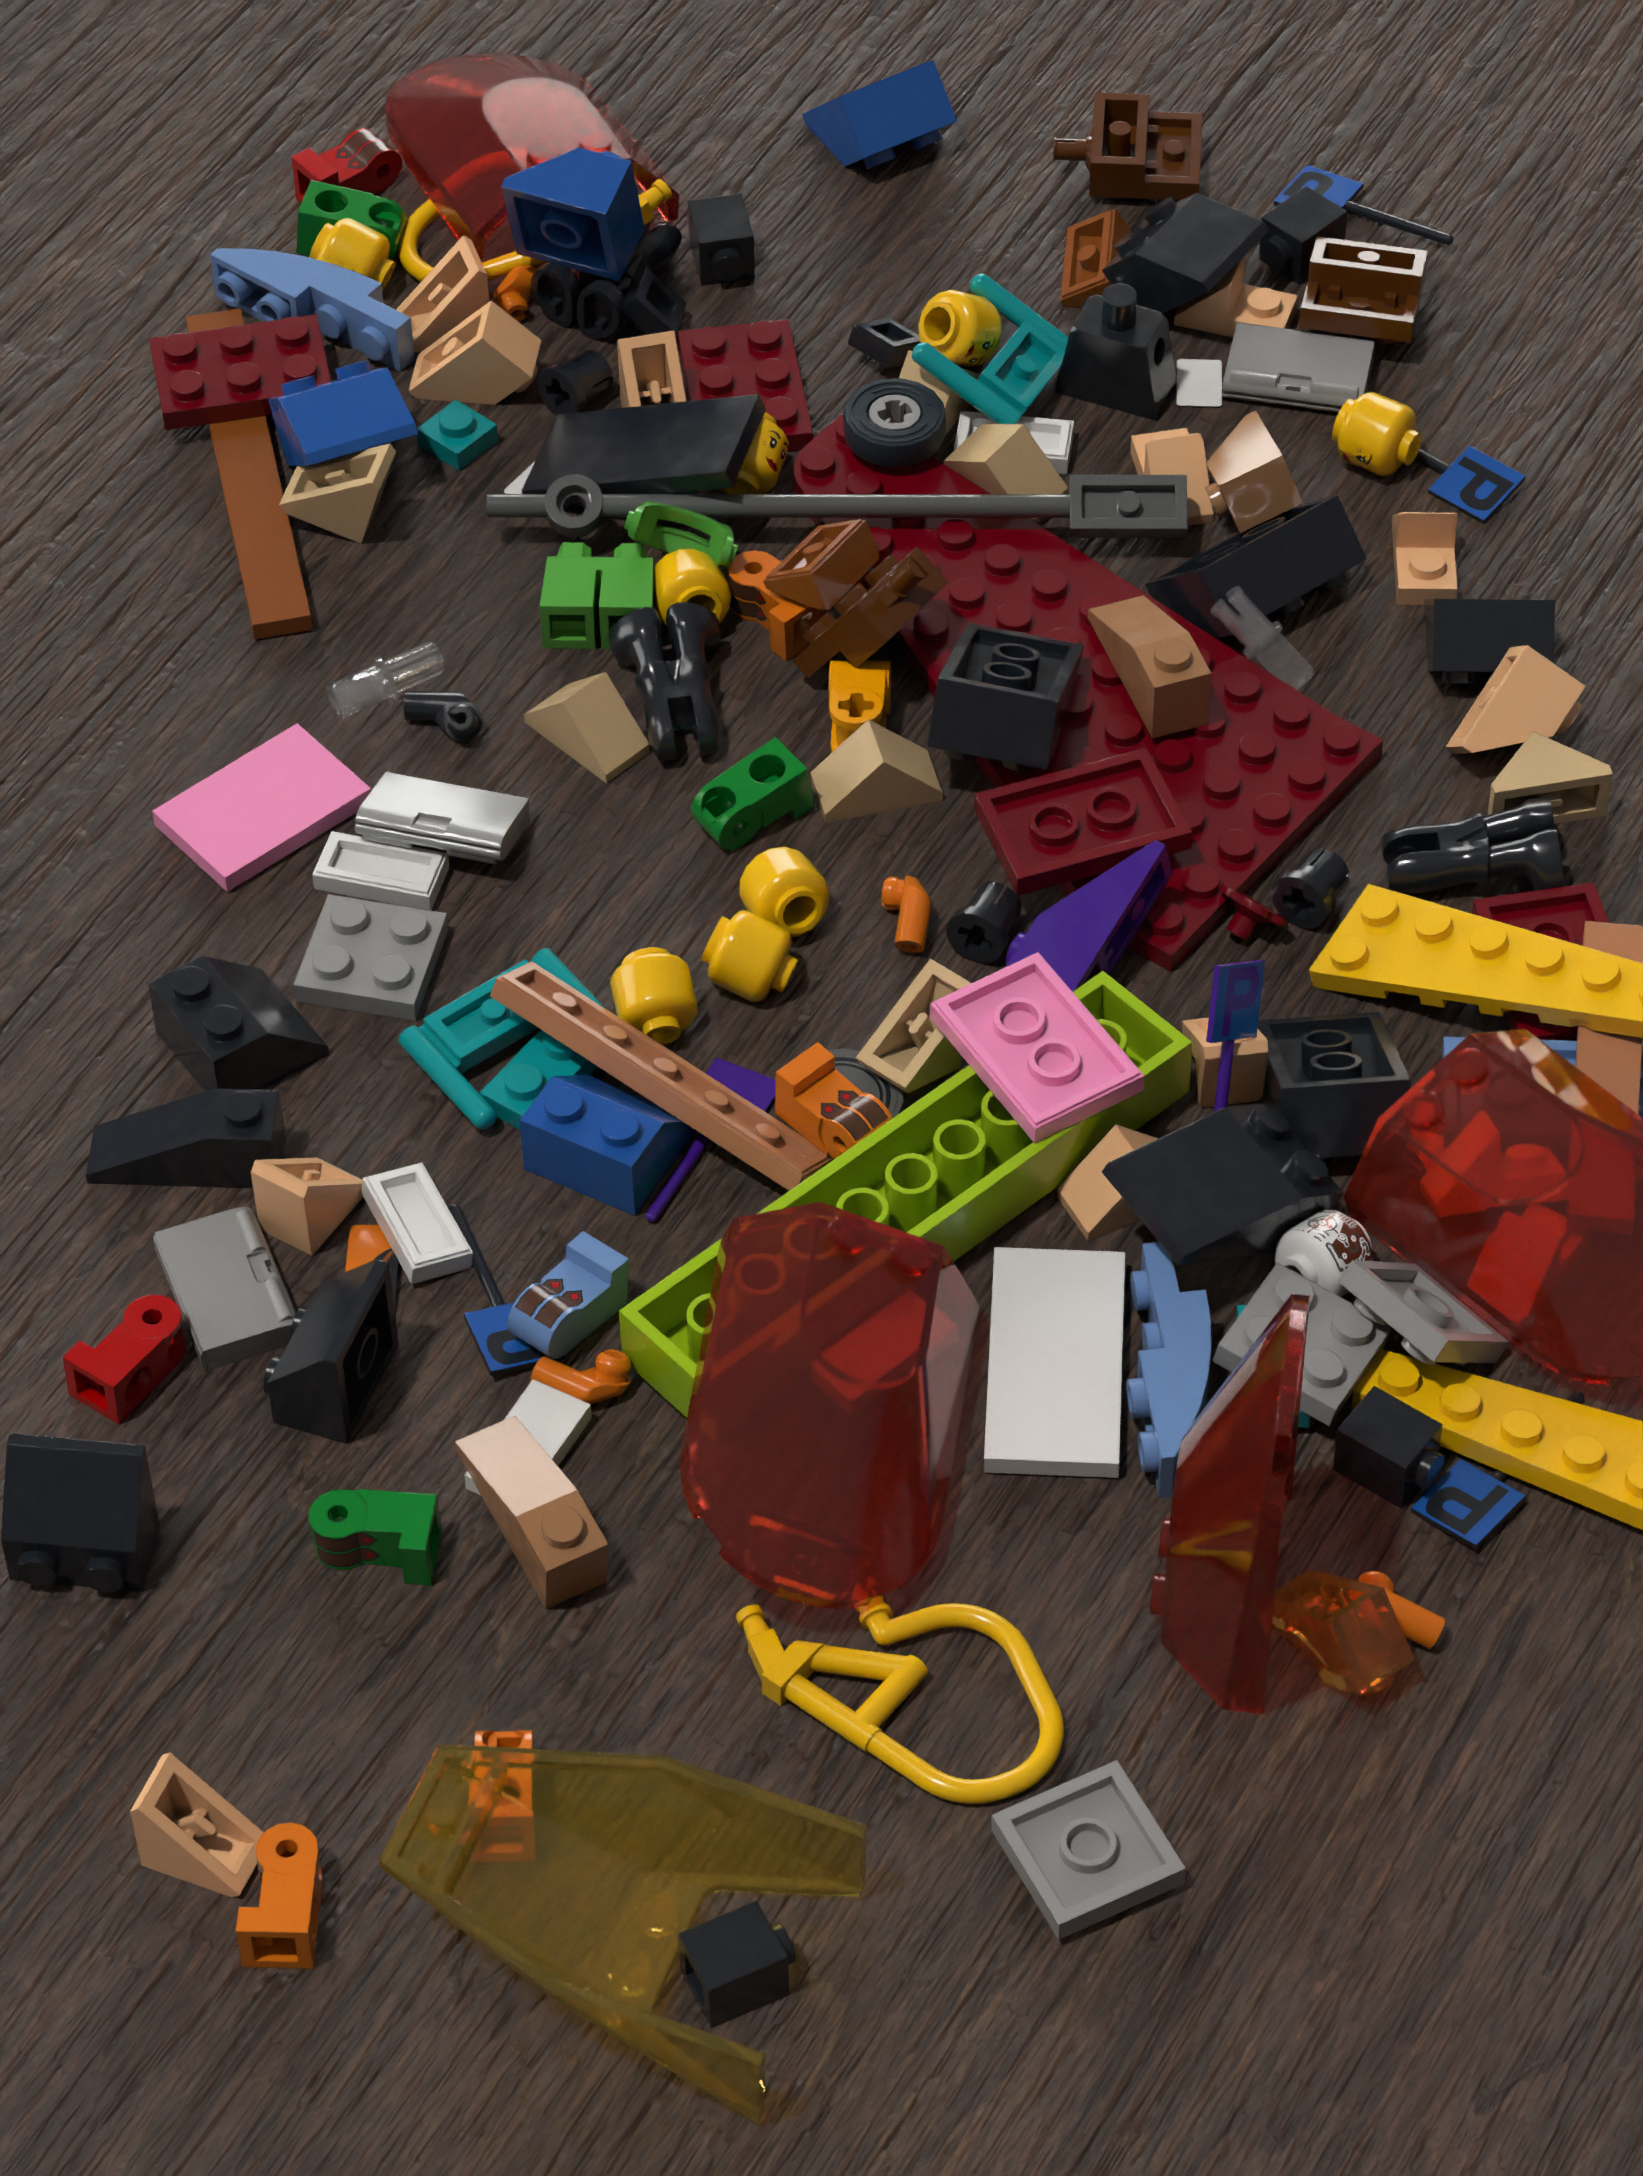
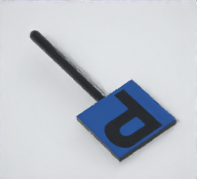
(1343, 190)
(1473, 482)
(497, 1346)
(1471, 1501)

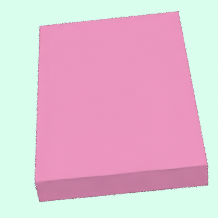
(261, 807)
(1036, 1047)

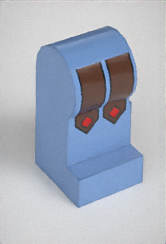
(571, 1297)

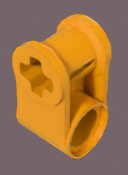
(857, 696)

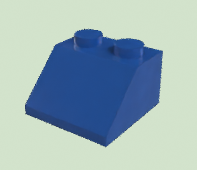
(884, 115)
(576, 212)
(340, 415)
(600, 1140)

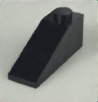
(190, 1141)

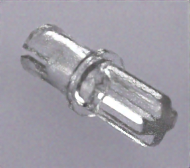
(1263, 639)
(385, 679)

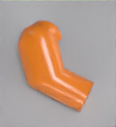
(515, 291)
(914, 913)
(590, 1385)

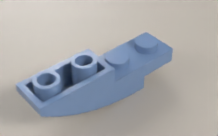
(291, 285)
(1171, 1366)

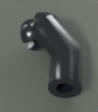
(448, 709)

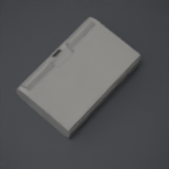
(1297, 367)
(442, 816)
(226, 1286)

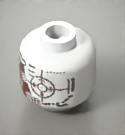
(1324, 1248)

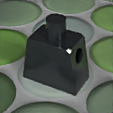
(1119, 355)

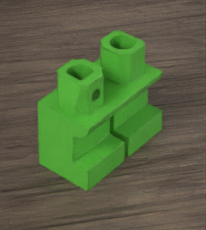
(579, 582)

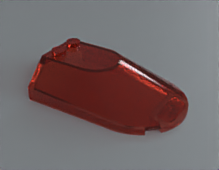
(492, 115)
(1518, 1199)
(827, 1403)
(1228, 1518)

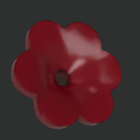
(1249, 913)

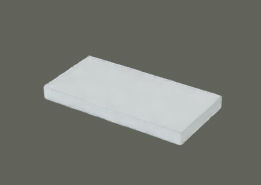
(1055, 1362)

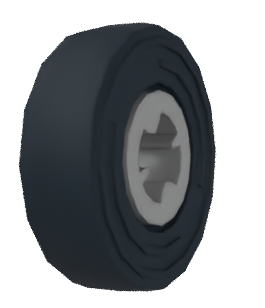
(900, 444)

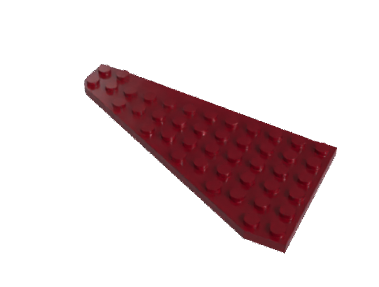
(1242, 781)

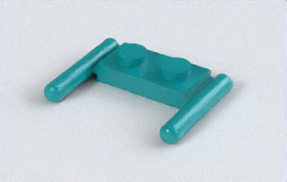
(1017, 370)
(472, 1032)

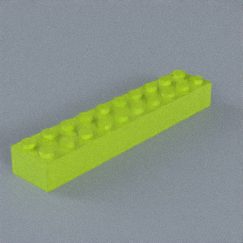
(937, 1170)

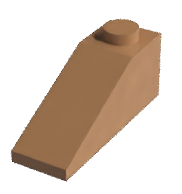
(1155, 664)
(536, 1511)

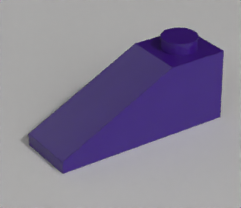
(1098, 920)

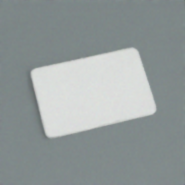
(1199, 382)

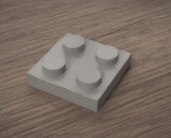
(371, 957)
(1423, 1312)
(1338, 1340)
(1088, 1849)

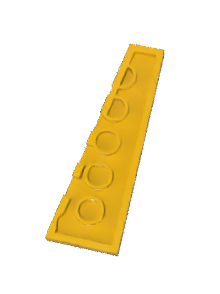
(1457, 956)
(1524, 1433)

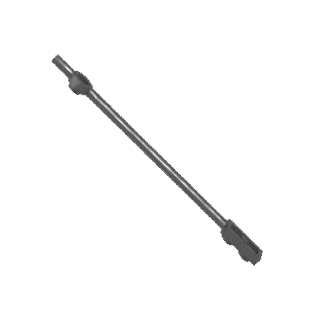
(1095, 504)

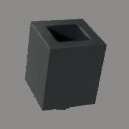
(1294, 231)
(721, 239)
(1388, 1447)
(736, 1963)

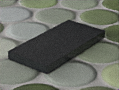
(651, 446)

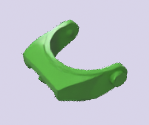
(644, 529)

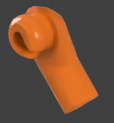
(1416, 1622)

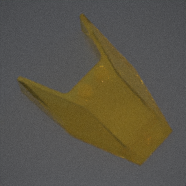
(594, 1868)

